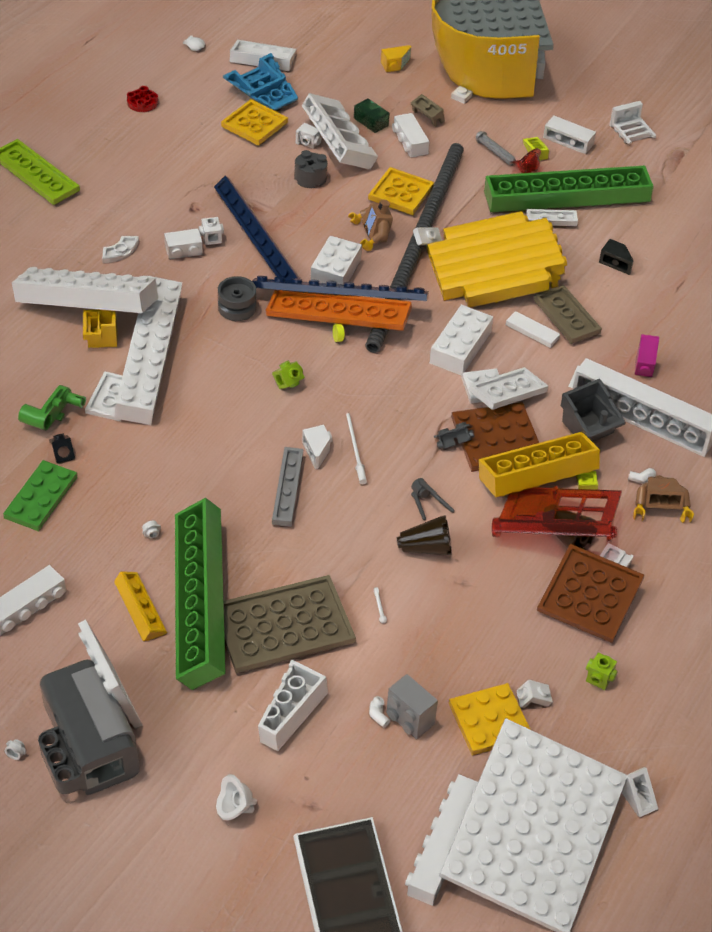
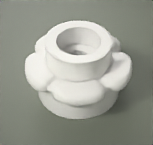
(151, 529)
(15, 749)

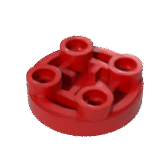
(142, 99)

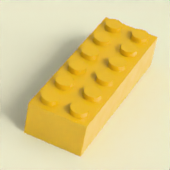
(539, 464)

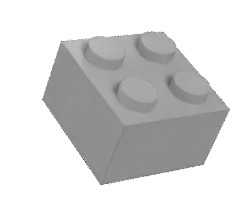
(411, 706)

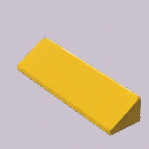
(139, 605)

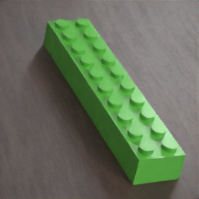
(568, 188)
(199, 595)

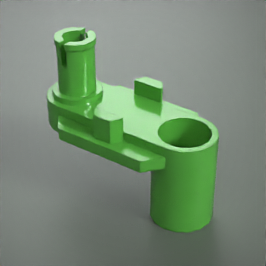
(51, 409)

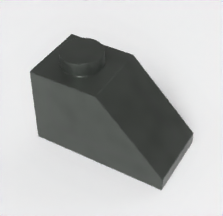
(616, 256)

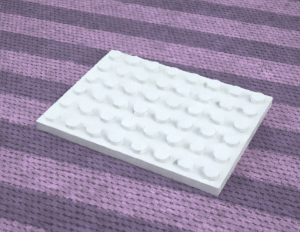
(534, 827)

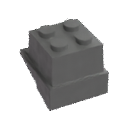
(591, 411)

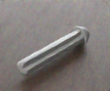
(481, 137)

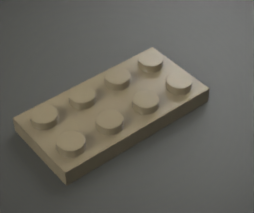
(567, 314)

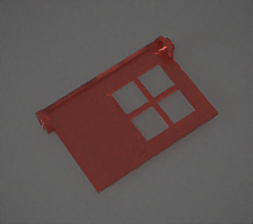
(535, 509)

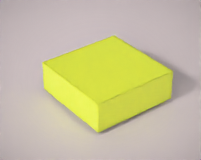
(587, 480)

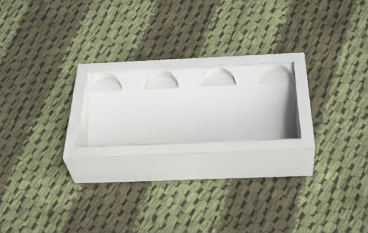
(250, 53)

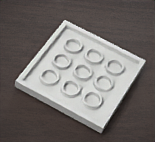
(106, 670)

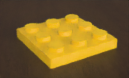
(254, 122)
(402, 190)
(482, 715)

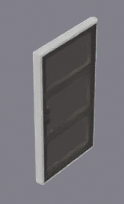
(346, 879)

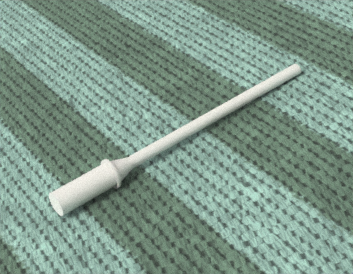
(359, 467)

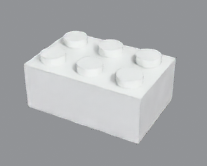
(336, 261)

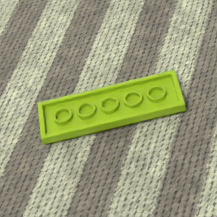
(37, 172)

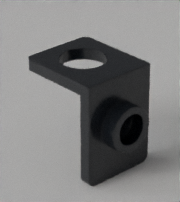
(62, 440)

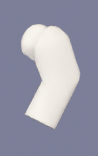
(643, 476)
(376, 711)

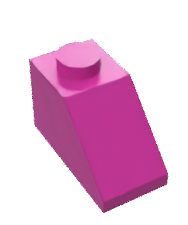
(646, 355)

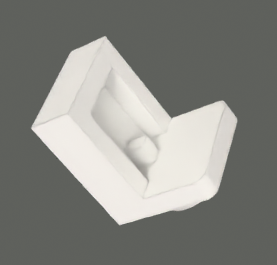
(534, 693)

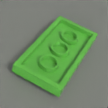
(40, 495)

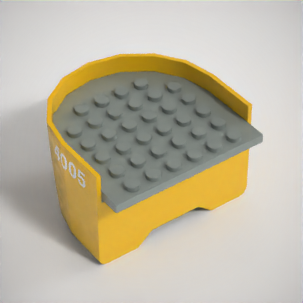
(491, 44)

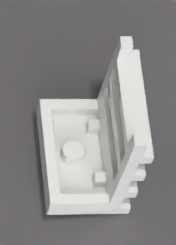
(629, 124)

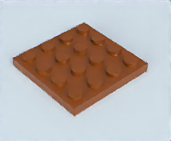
(495, 431)
(590, 593)

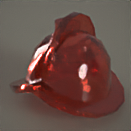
(530, 162)

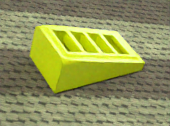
(535, 142)

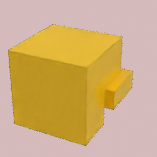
(100, 328)

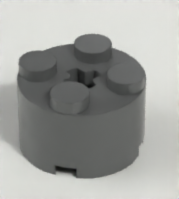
(310, 169)

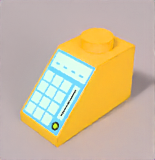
(395, 58)

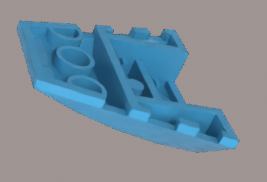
(264, 84)

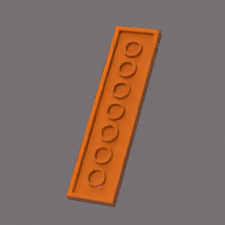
(340, 309)

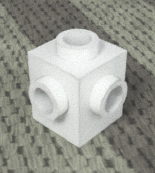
(211, 230)

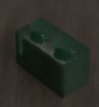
(371, 115)

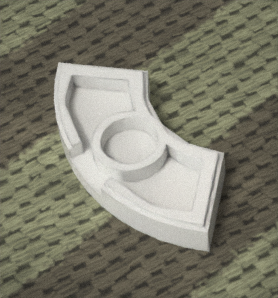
(120, 250)

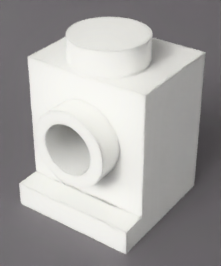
(308, 136)

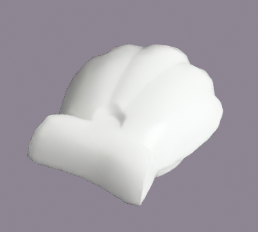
(194, 43)

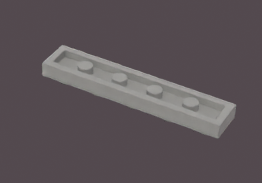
(287, 487)

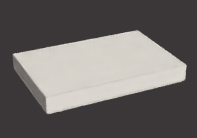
(105, 396)

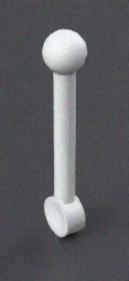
(383, 619)

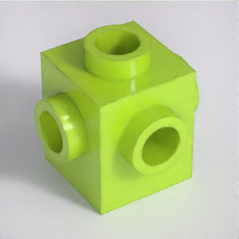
(288, 374)
(601, 671)

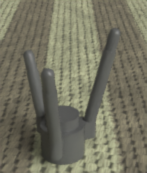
(423, 490)

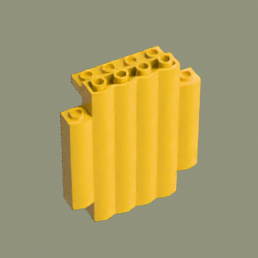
(497, 259)

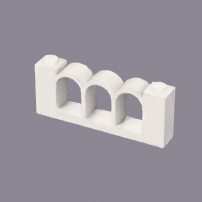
(339, 132)

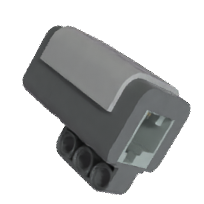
(88, 732)

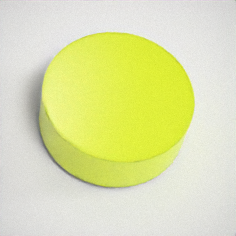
(338, 332)

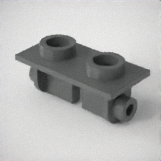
(447, 436)

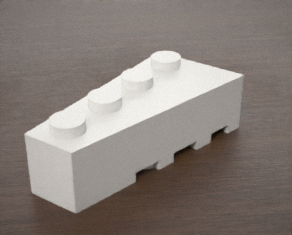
(292, 703)

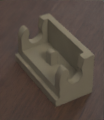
(428, 108)

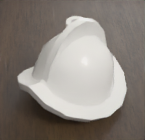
(234, 798)

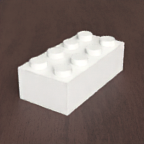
(461, 340)

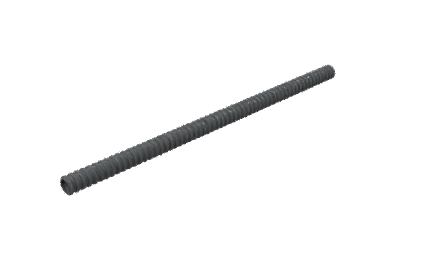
(426, 219)

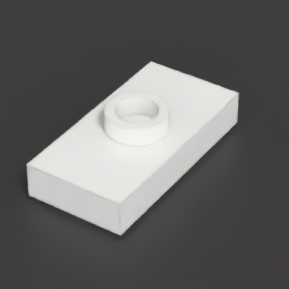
(427, 235)

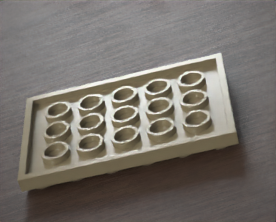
(285, 624)

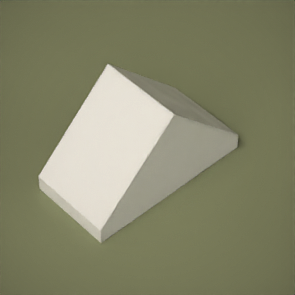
(639, 792)

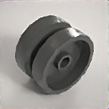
(236, 298)

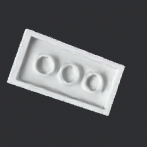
(508, 388)

